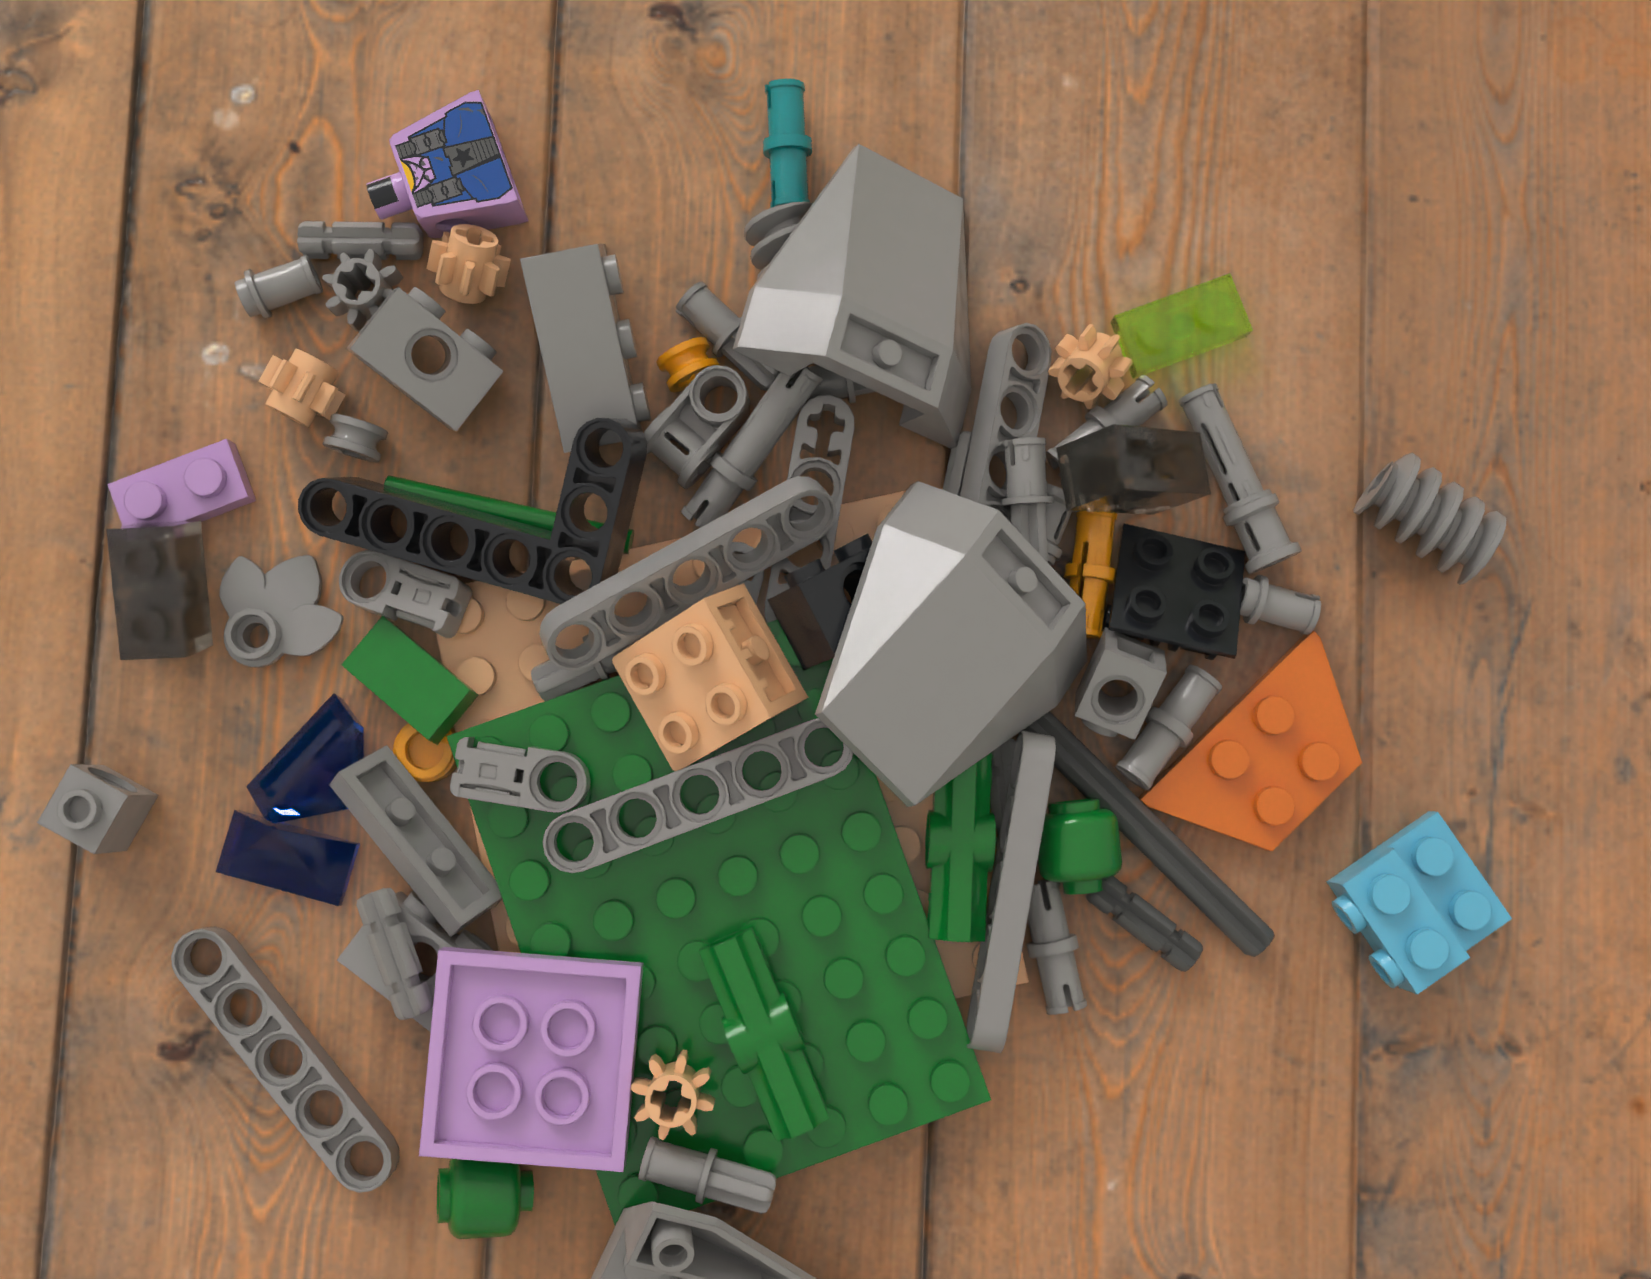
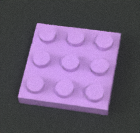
(531, 1059)

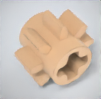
(468, 263)
(1100, 353)
(301, 387)
(655, 1098)

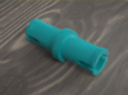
(787, 142)

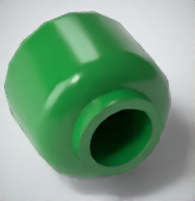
(1079, 845)
(483, 1197)

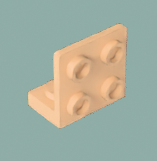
(708, 676)

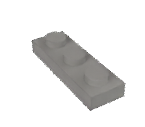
(417, 839)

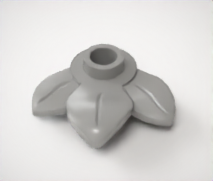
(283, 603)

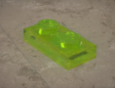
(1182, 325)

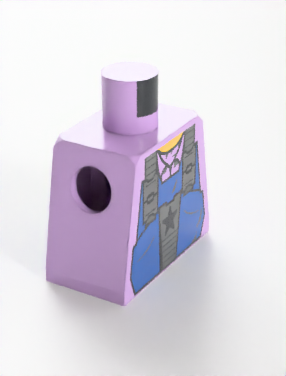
(450, 172)

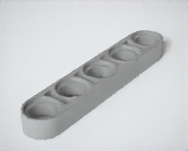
(1026, 391)
(655, 573)
(671, 813)
(1010, 891)
(317, 1068)

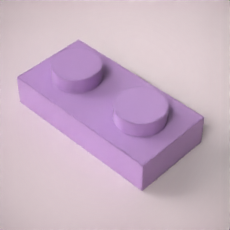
(185, 488)

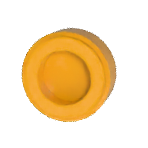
(422, 757)

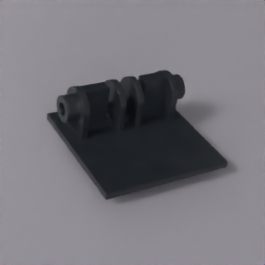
(1177, 592)

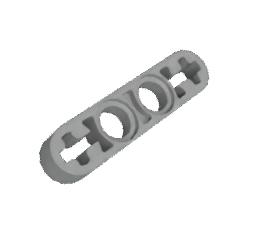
(806, 439)

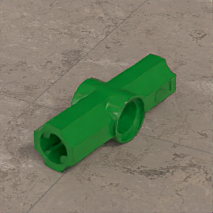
(960, 855)
(764, 1034)

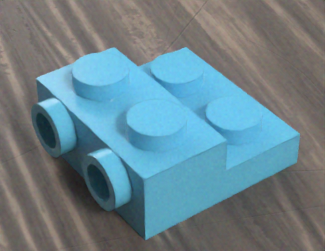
(1417, 904)

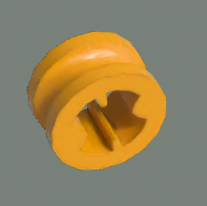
(685, 362)

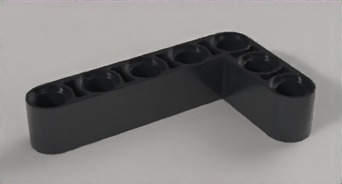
(491, 536)

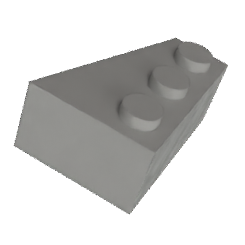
(584, 339)

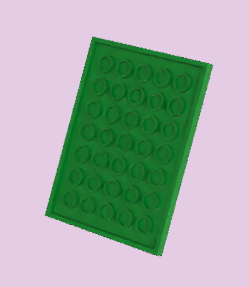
(810, 876)

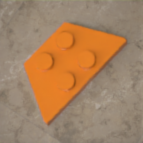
(1266, 755)

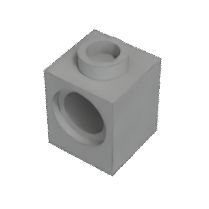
(1119, 659)
(97, 808)

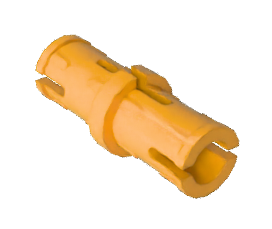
(1091, 567)

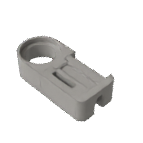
(409, 592)
(512, 778)

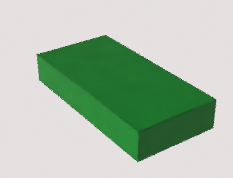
(410, 680)

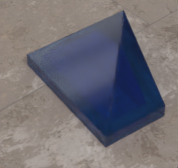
(300, 774)
(287, 858)

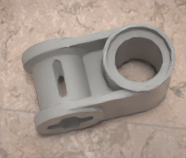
(695, 427)

